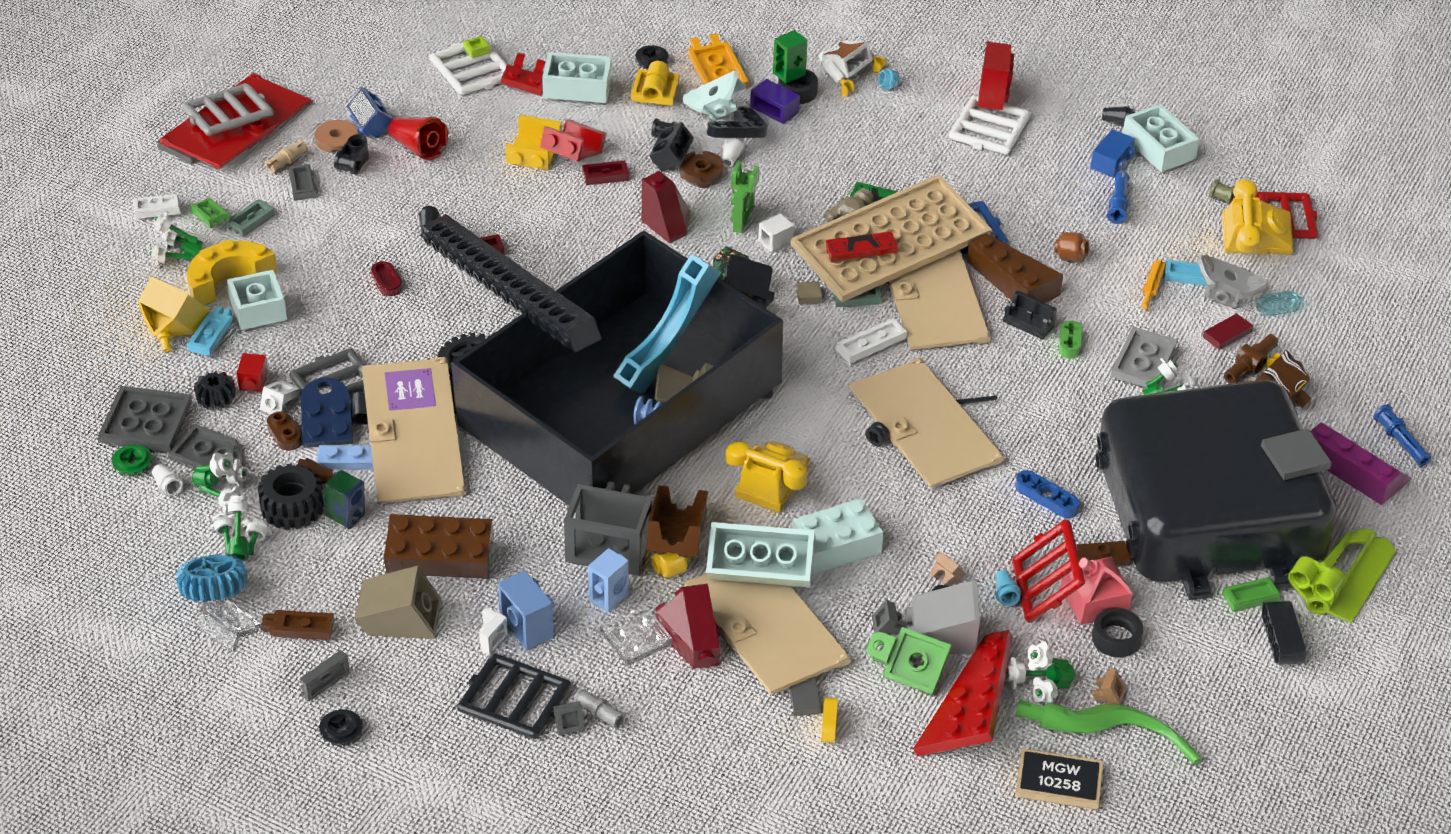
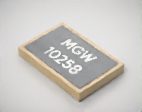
(1059, 779)

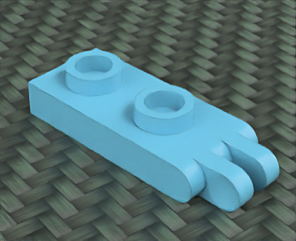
(210, 331)

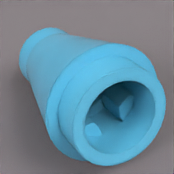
(1007, 590)

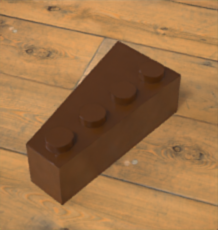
(1013, 270)

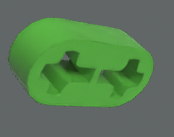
(1066, 338)

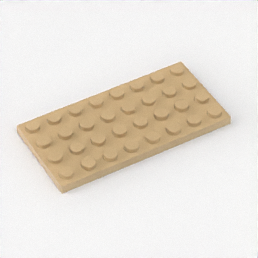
(925, 221)

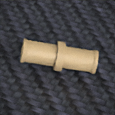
(286, 156)

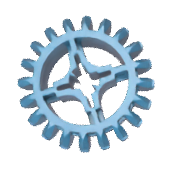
(211, 577)

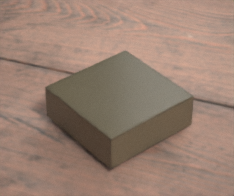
(809, 292)

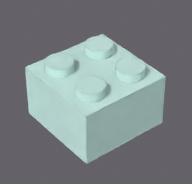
(257, 299)

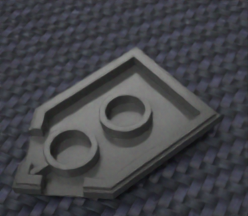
(200, 445)

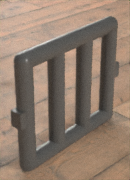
(323, 362)

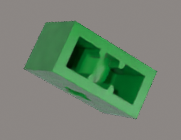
(790, 56)

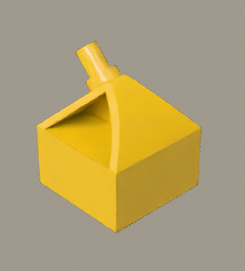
(170, 312)

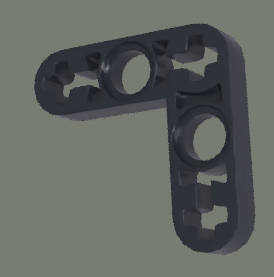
(746, 125)

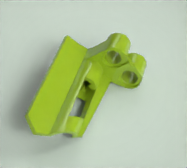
(1331, 589)

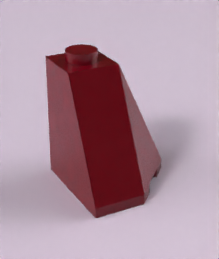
(664, 207)
(691, 625)

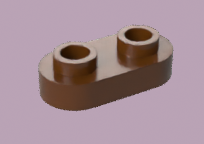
(284, 431)

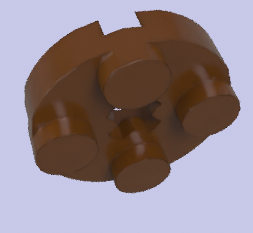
(701, 168)

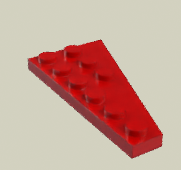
(973, 702)

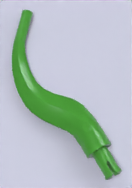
(1099, 718)

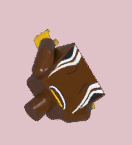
(1289, 374)

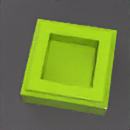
(476, 47)

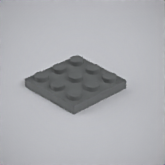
(145, 418)

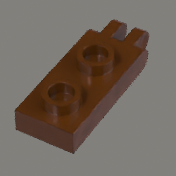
(298, 624)

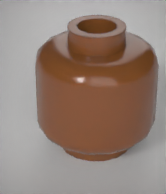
(1072, 246)

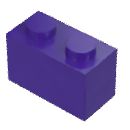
(774, 101)

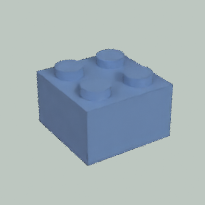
(527, 609)

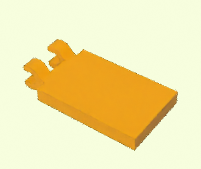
(714, 59)

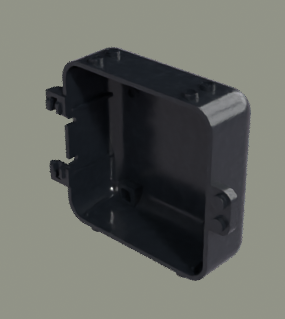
(1203, 490)

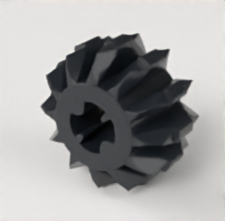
(214, 389)

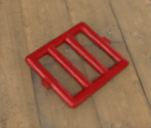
(1285, 198)
(1022, 576)

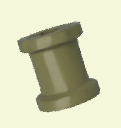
(1222, 191)

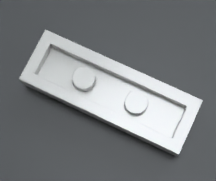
(871, 340)

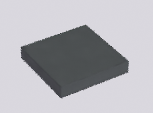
(1296, 454)

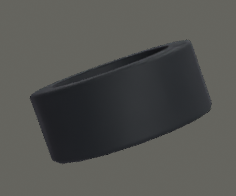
(807, 93)
(1112, 646)

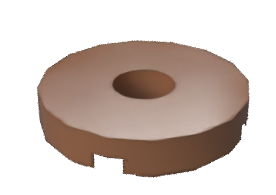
(325, 132)

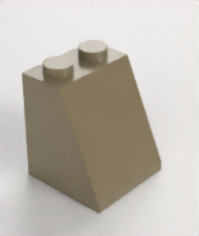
(399, 605)

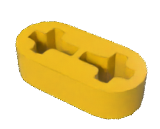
(829, 720)

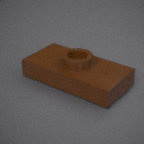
(1113, 549)

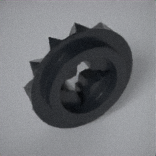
(645, 54)
(335, 720)

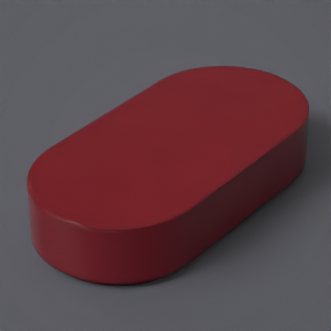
(386, 278)

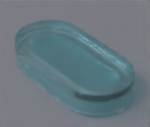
(1279, 303)

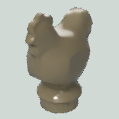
(849, 204)

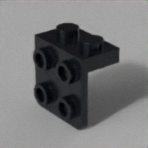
(750, 279)

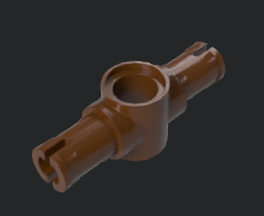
(1251, 358)

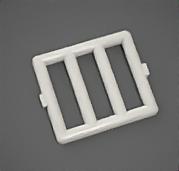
(455, 79)
(978, 143)

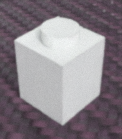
(776, 232)

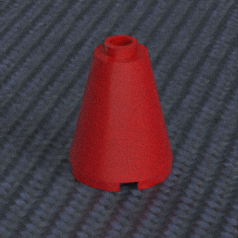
(420, 135)

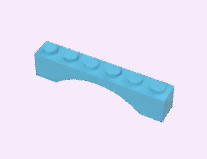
(691, 289)

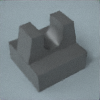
(886, 619)
(569, 718)

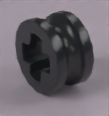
(877, 433)

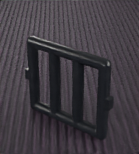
(516, 668)

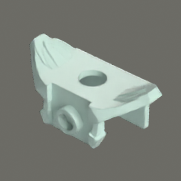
(715, 96)

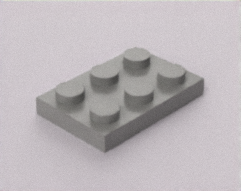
(1141, 356)

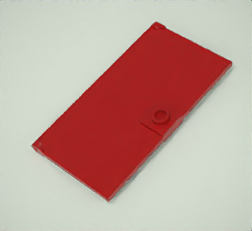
(227, 145)

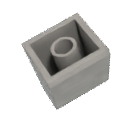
(948, 616)

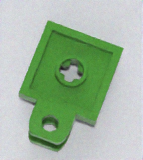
(744, 197)
(898, 655)

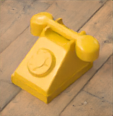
(1255, 225)
(768, 472)

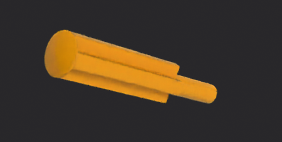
(1153, 282)

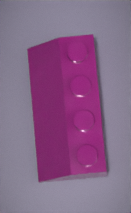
(1359, 466)

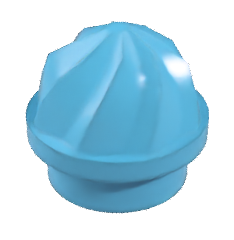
(888, 79)

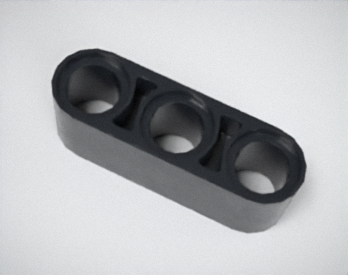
(1283, 632)

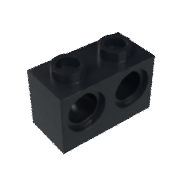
(671, 147)

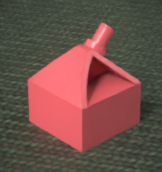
(1102, 589)

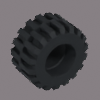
(290, 496)

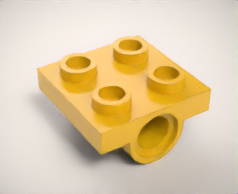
(655, 85)

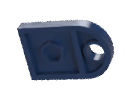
(326, 416)

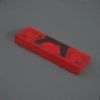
(861, 246)

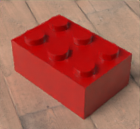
(996, 76)

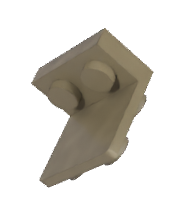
(673, 381)

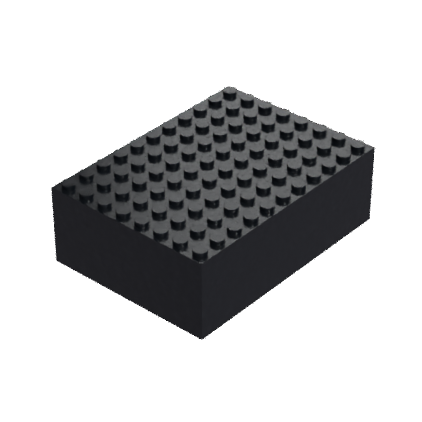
(567, 414)

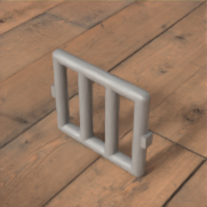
(226, 123)

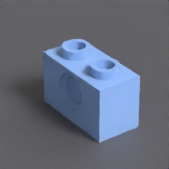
(608, 580)

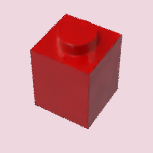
(252, 372)

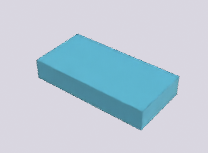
(1184, 272)

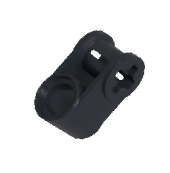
(352, 154)

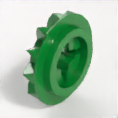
(124, 455)

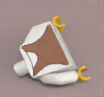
(848, 58)

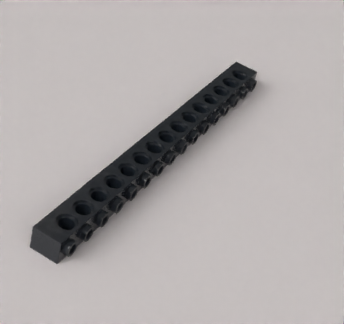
(512, 283)

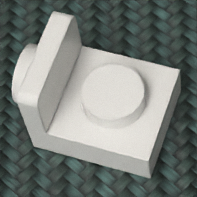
(276, 395)
(493, 630)

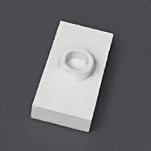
(153, 205)

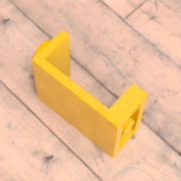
(526, 148)

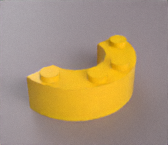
(224, 262)

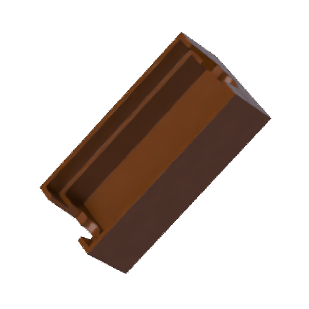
(675, 528)
(439, 545)

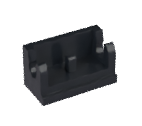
(1030, 315)

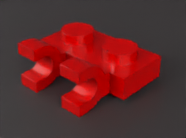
(522, 79)

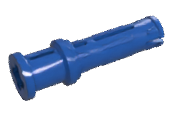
(1118, 202)
(1396, 428)

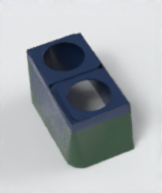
(350, 506)

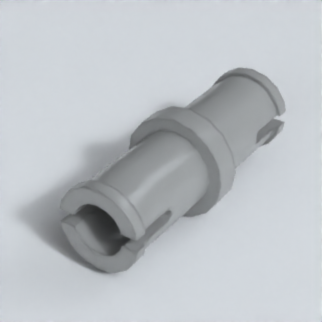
(600, 708)

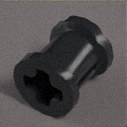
(658, 126)

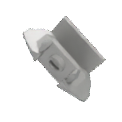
(1228, 282)

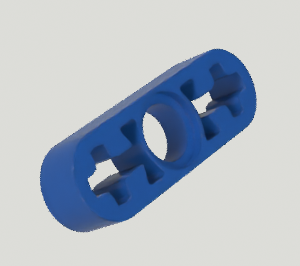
(1033, 485)

